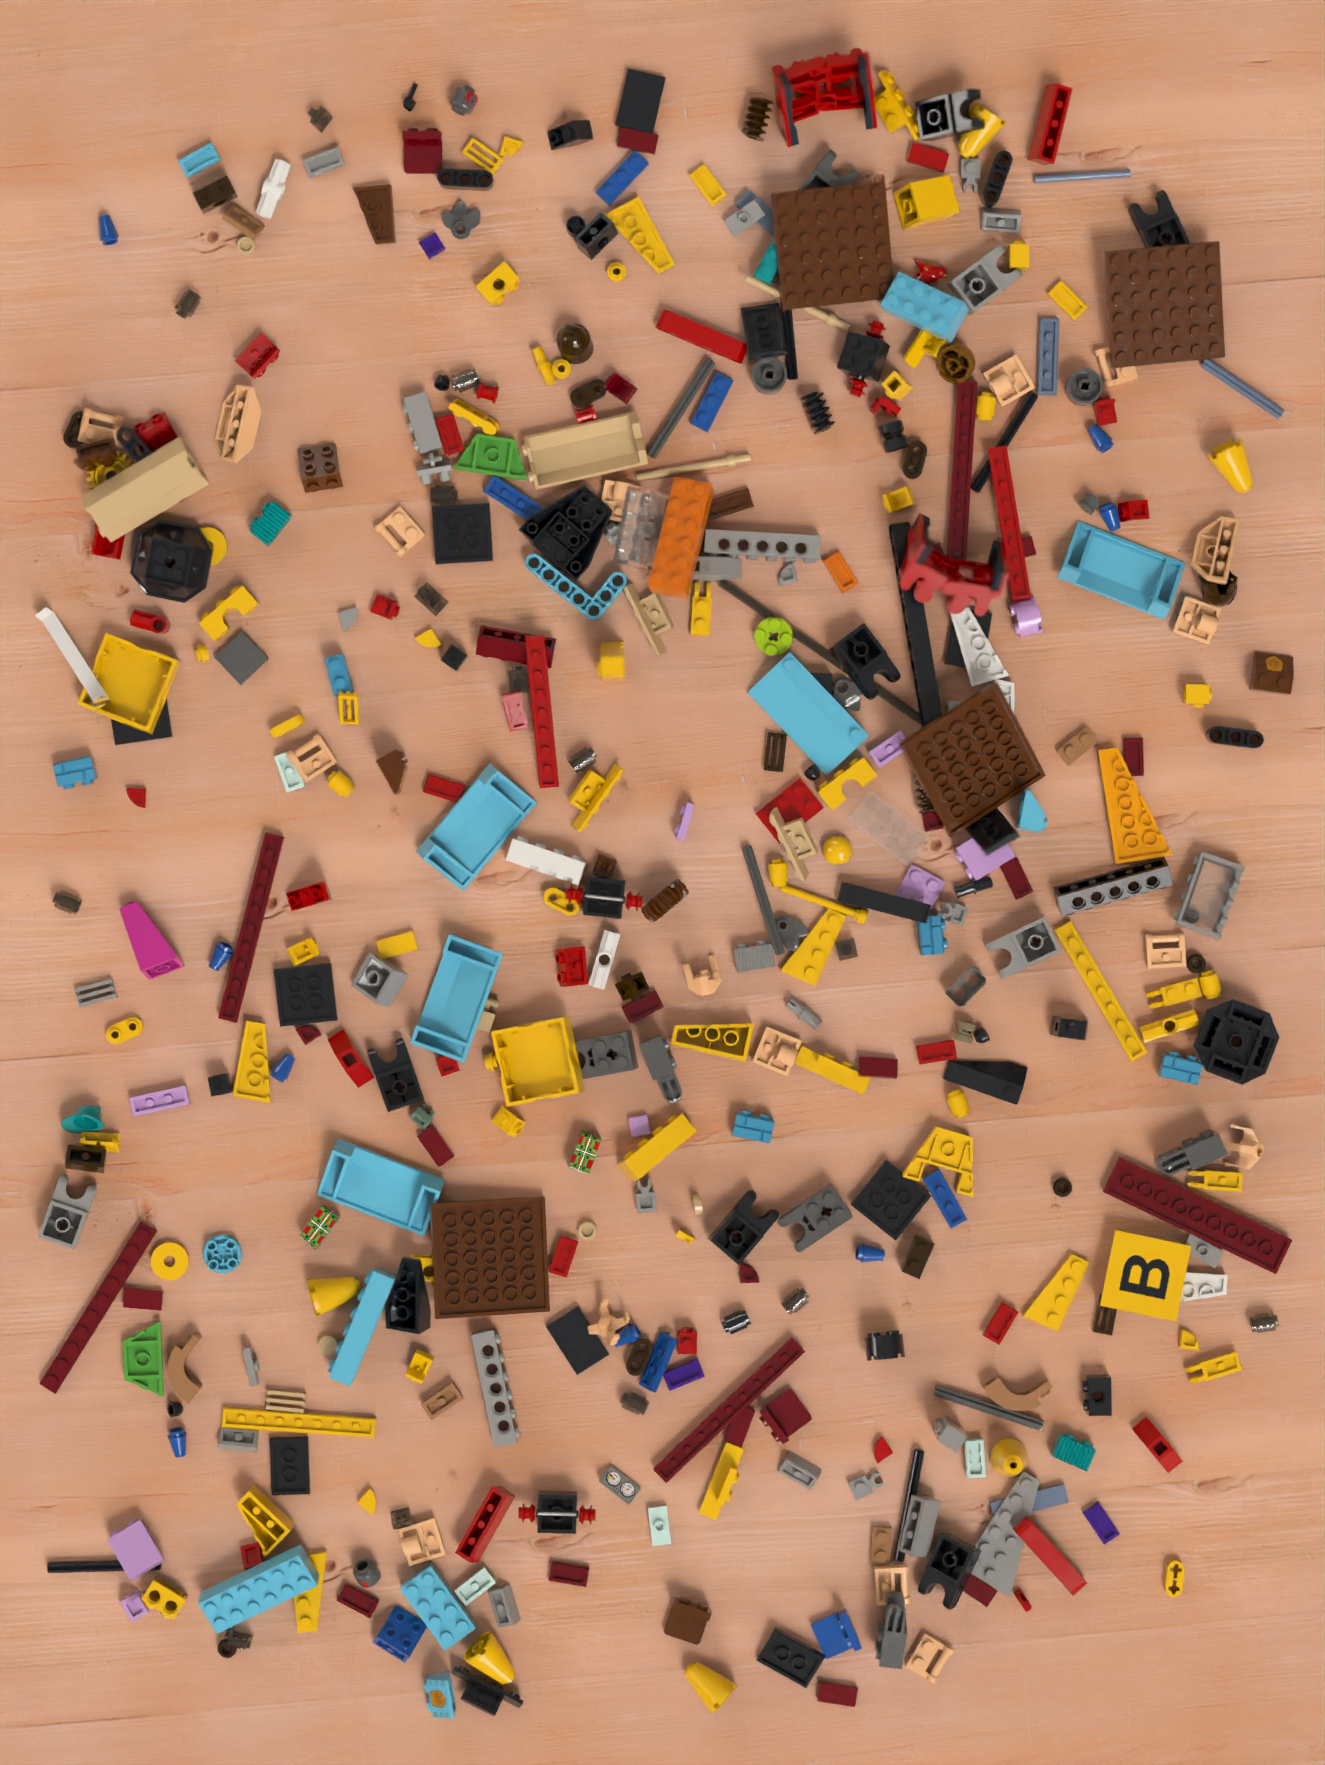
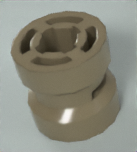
(964, 1036)

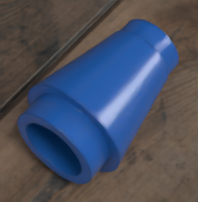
(108, 233)
(1101, 440)
(1110, 516)
(220, 955)
(282, 1068)
(868, 1253)
(628, 1334)
(177, 1439)

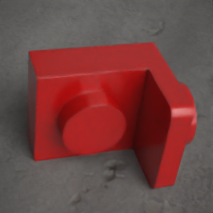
(888, 406)
(1105, 411)
(1133, 510)
(385, 607)
(687, 1341)
(251, 1555)

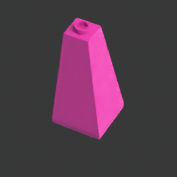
(149, 945)

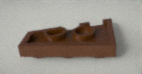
(378, 210)

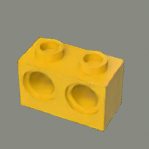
(167, 1593)

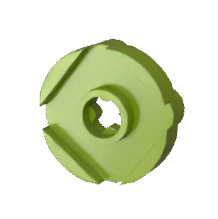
(769, 646)

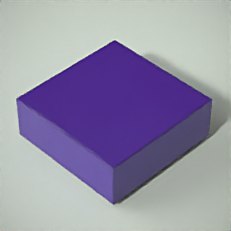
(432, 246)

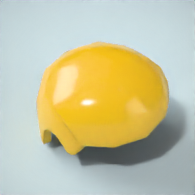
(837, 850)

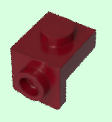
(620, 388)

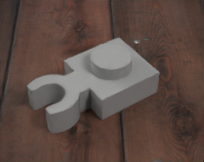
(970, 171)
(953, 912)
(645, 1200)
(862, 1486)

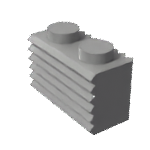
(754, 957)

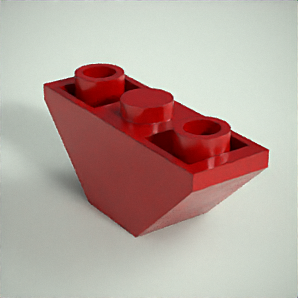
(309, 896)
(350, 1058)
(1157, 1444)

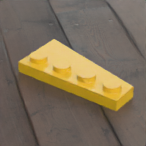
(641, 233)
(815, 948)
(253, 1067)
(1056, 1297)
(308, 1603)

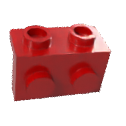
(258, 356)
(156, 431)
(105, 548)

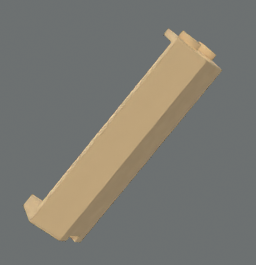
(585, 450)
(145, 489)

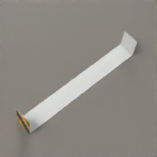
(73, 657)

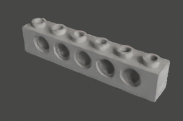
(811, 542)
(500, 1436)

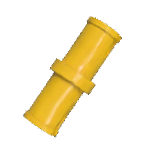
(543, 366)

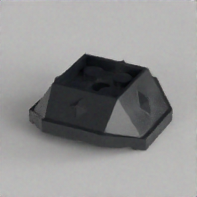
(186, 546)
(1256, 1045)

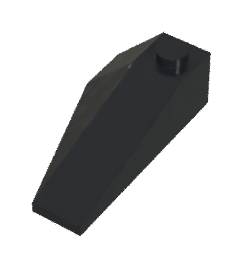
(994, 1078)
(409, 1303)

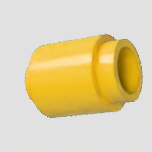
(985, 407)
(340, 783)
(778, 873)
(1210, 984)
(958, 1103)

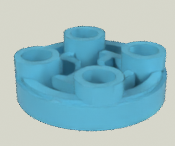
(222, 1253)

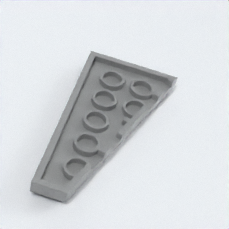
(999, 1542)

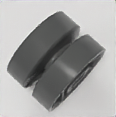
(1084, 377)
(766, 385)

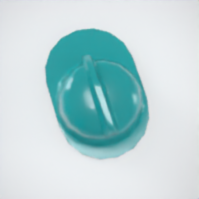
(84, 1120)

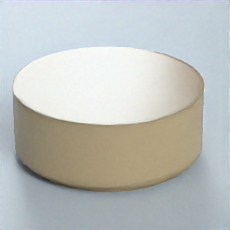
(246, 246)
(697, 1204)
(587, 1230)
(328, 1344)

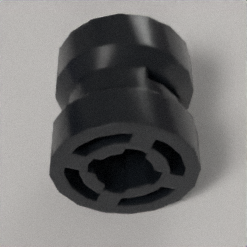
(575, 223)

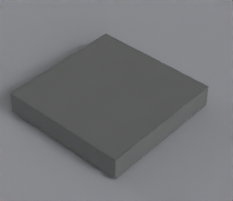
(241, 658)

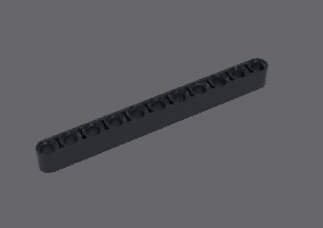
(916, 634)

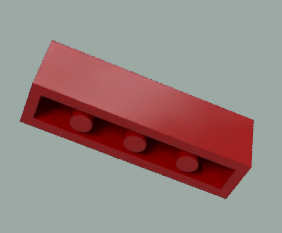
(1050, 124)
(485, 1524)

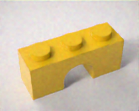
(215, 623)
(859, 771)

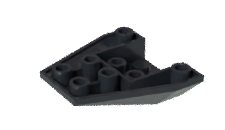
(569, 530)

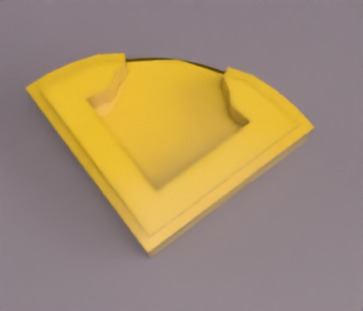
(510, 146)
(428, 639)
(682, 1235)
(1188, 1340)
(368, 1501)

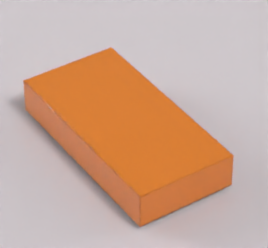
(840, 571)

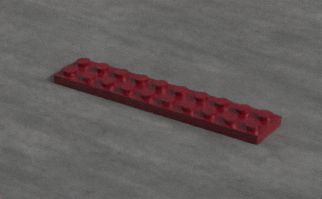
(1197, 1215)

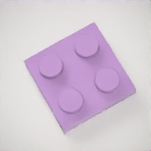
(920, 886)

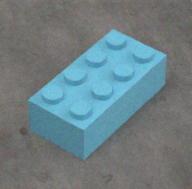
(924, 307)
(438, 1606)

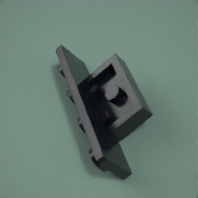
(483, 1694)

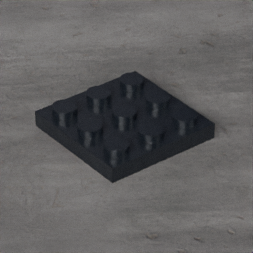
(462, 533)
(305, 994)
(890, 1200)

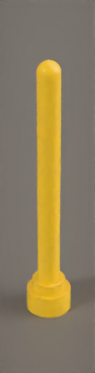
(859, 914)

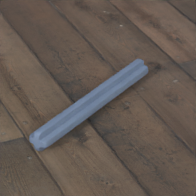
(1242, 388)

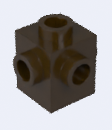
(632, 986)

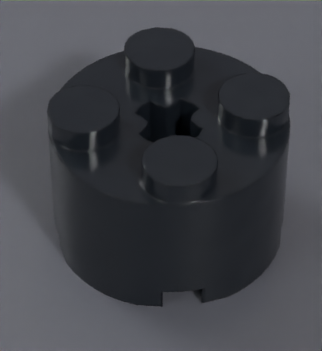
(884, 1346)

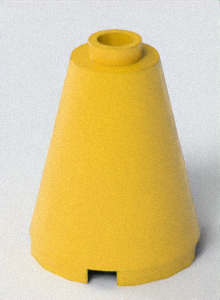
(974, 141)
(1233, 464)
(331, 1292)
(1008, 1457)
(490, 1658)
(709, 1685)

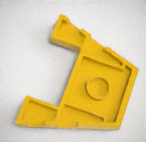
(945, 1150)

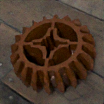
(664, 900)

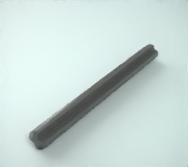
(680, 408)
(763, 900)
(988, 1407)

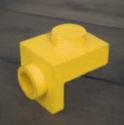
(898, 499)
(303, 951)
(508, 1122)
(419, 1366)

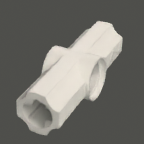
(273, 189)
(601, 972)

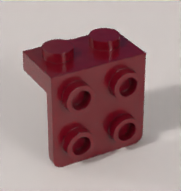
(422, 151)
(784, 1416)

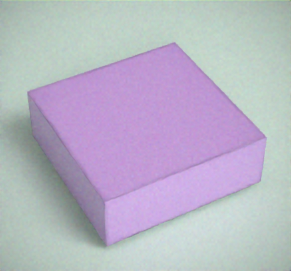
(639, 1125)

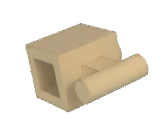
(487, 1017)

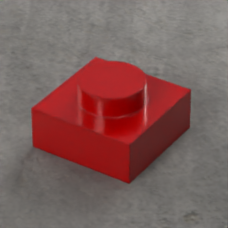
(447, 1065)

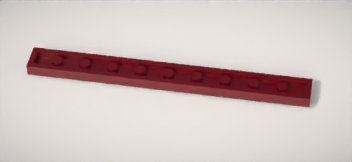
(962, 470)
(251, 927)
(98, 1307)
(729, 1410)

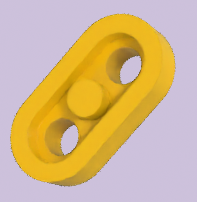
(560, 903)
(124, 1030)

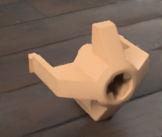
(705, 982)
(1249, 1148)
(608, 1324)

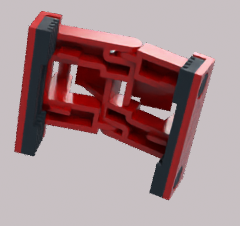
(805, 77)
(957, 578)

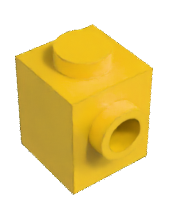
(1018, 256)
(897, 386)
(1197, 695)

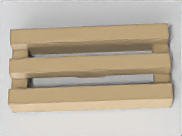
(286, 1401)

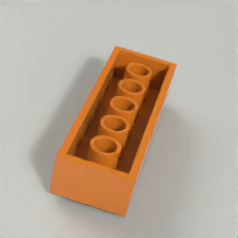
(681, 537)

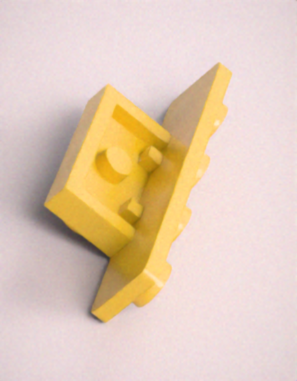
(893, 107)
(924, 344)
(591, 793)
(826, 1066)
(722, 1480)

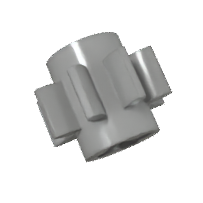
(612, 533)

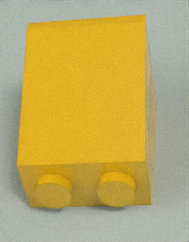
(926, 201)

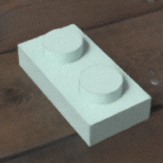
(289, 775)
(475, 1586)

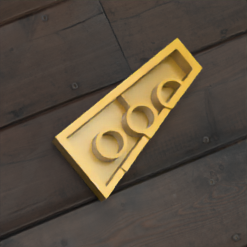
(611, 661)
(723, 1040)
(657, 1147)

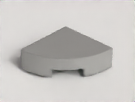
(788, 575)
(348, 618)

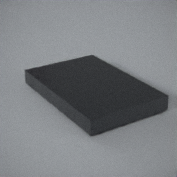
(640, 101)
(763, 331)
(953, 654)
(126, 734)
(992, 832)
(575, 1342)
(290, 1465)
(790, 1657)

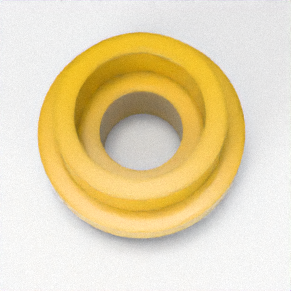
(616, 278)
(561, 375)
(201, 654)
(491, 1062)

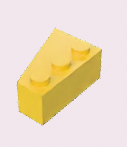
(264, 1518)

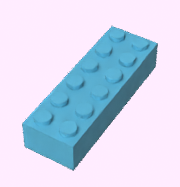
(361, 1329)
(258, 1589)

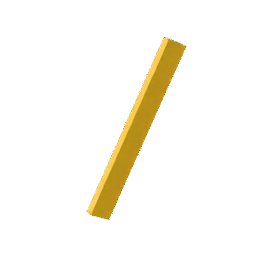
(1100, 991)
(299, 1422)

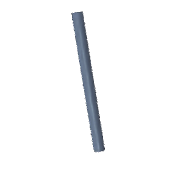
(1082, 176)

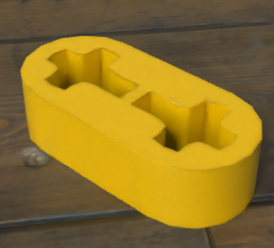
(287, 726)
(1169, 1577)

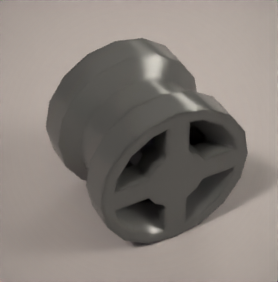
(1089, 503)

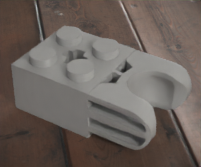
(986, 276)
(1019, 946)
(71, 1209)

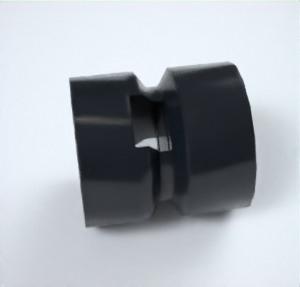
(893, 436)

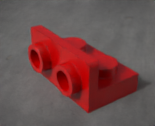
(571, 966)

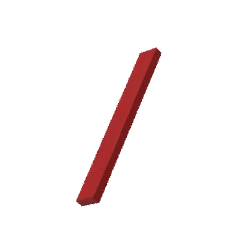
(1009, 522)
(542, 711)

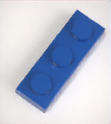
(622, 178)
(711, 402)
(511, 498)
(944, 1198)
(658, 1361)

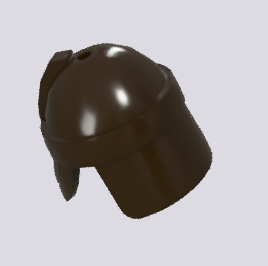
(575, 348)
(1219, 593)

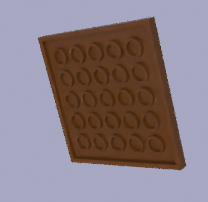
(832, 245)
(1164, 304)
(972, 759)
(489, 1257)

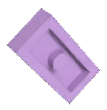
(887, 750)
(686, 812)

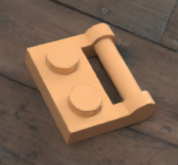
(1123, 374)
(91, 433)
(405, 527)
(314, 764)
(1165, 956)
(886, 1583)
(923, 1655)

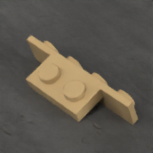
(651, 615)
(795, 840)

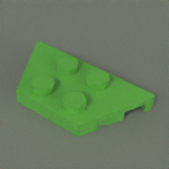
(492, 457)
(145, 1359)

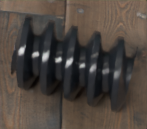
(818, 412)

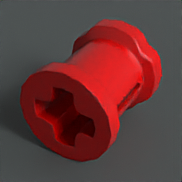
(488, 392)
(585, 415)

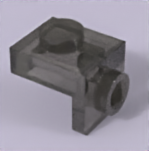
(431, 599)
(518, 679)
(238, 1639)

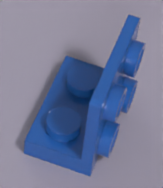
(400, 1634)
(836, 1634)

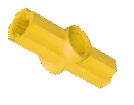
(1180, 1021)

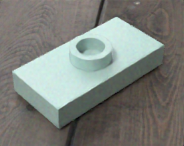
(975, 1458)
(659, 1525)

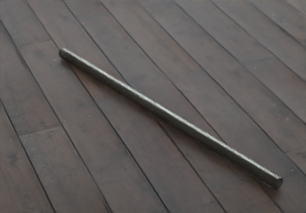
(816, 647)

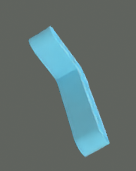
(574, 590)

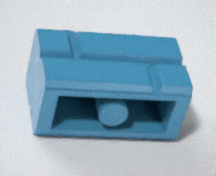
(338, 674)
(75, 771)
(931, 936)
(1180, 1068)
(753, 1127)

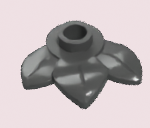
(461, 218)
(849, 697)
(791, 933)

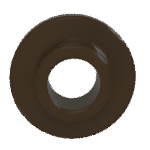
(1200, 967)
(1068, 1189)
(226, 1654)

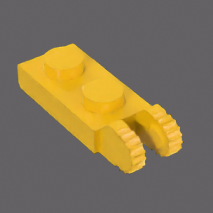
(474, 416)
(701, 611)
(1176, 993)
(1218, 1180)
(1215, 1367)

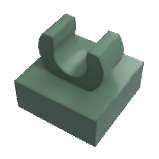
(421, 1118)

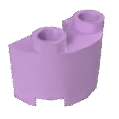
(1027, 617)

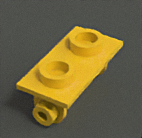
(100, 1140)

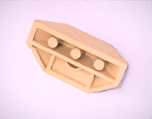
(238, 424)
(1215, 549)

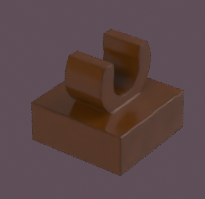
(604, 866)

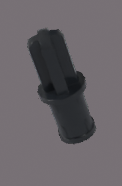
(973, 887)

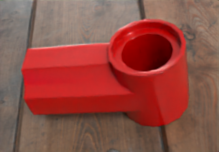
(148, 621)

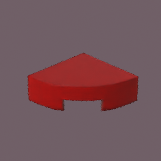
(137, 796)
(881, 1450)
(1022, 1600)

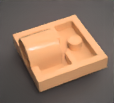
(1008, 380)
(614, 497)
(1197, 620)
(776, 1051)
(422, 1541)

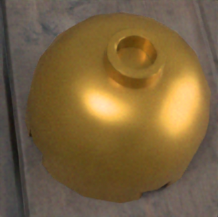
(955, 363)

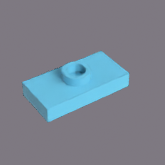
(199, 160)

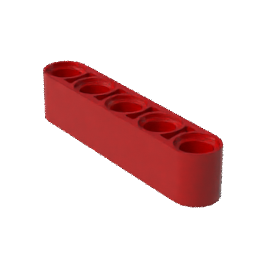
(702, 336)
(1049, 1555)

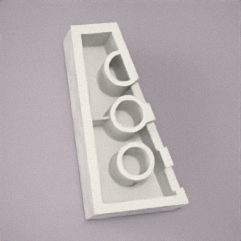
(546, 861)

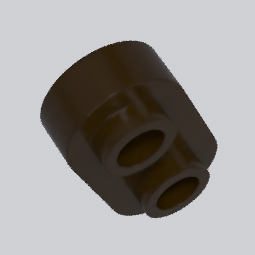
(589, 394)
(73, 429)
(914, 460)
(639, 1356)

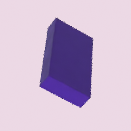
(683, 1374)
(1101, 1523)

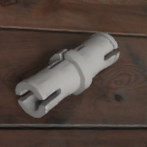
(803, 1013)

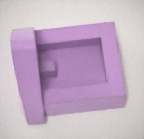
(134, 1606)

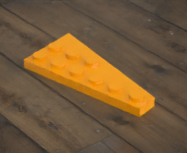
(1130, 820)

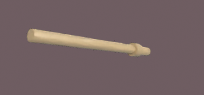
(830, 319)
(731, 460)

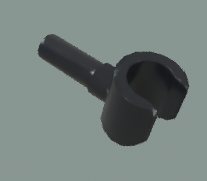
(408, 103)

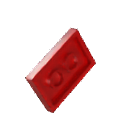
(792, 804)

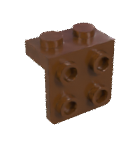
(97, 454)
(319, 468)
(687, 1620)

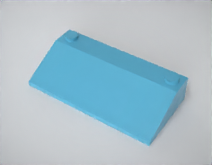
(1121, 570)
(808, 714)
(476, 827)
(457, 998)
(380, 1186)

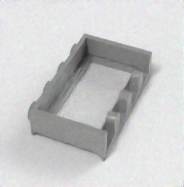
(1208, 895)

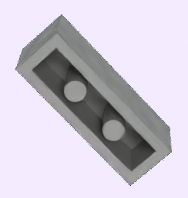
(422, 423)
(949, 1433)
(919, 1525)

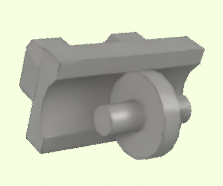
(442, 468)

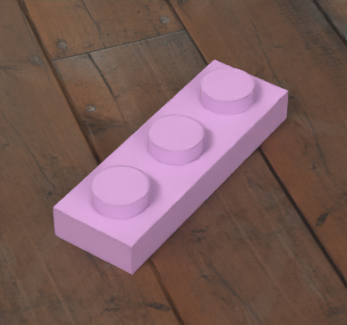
(159, 1100)

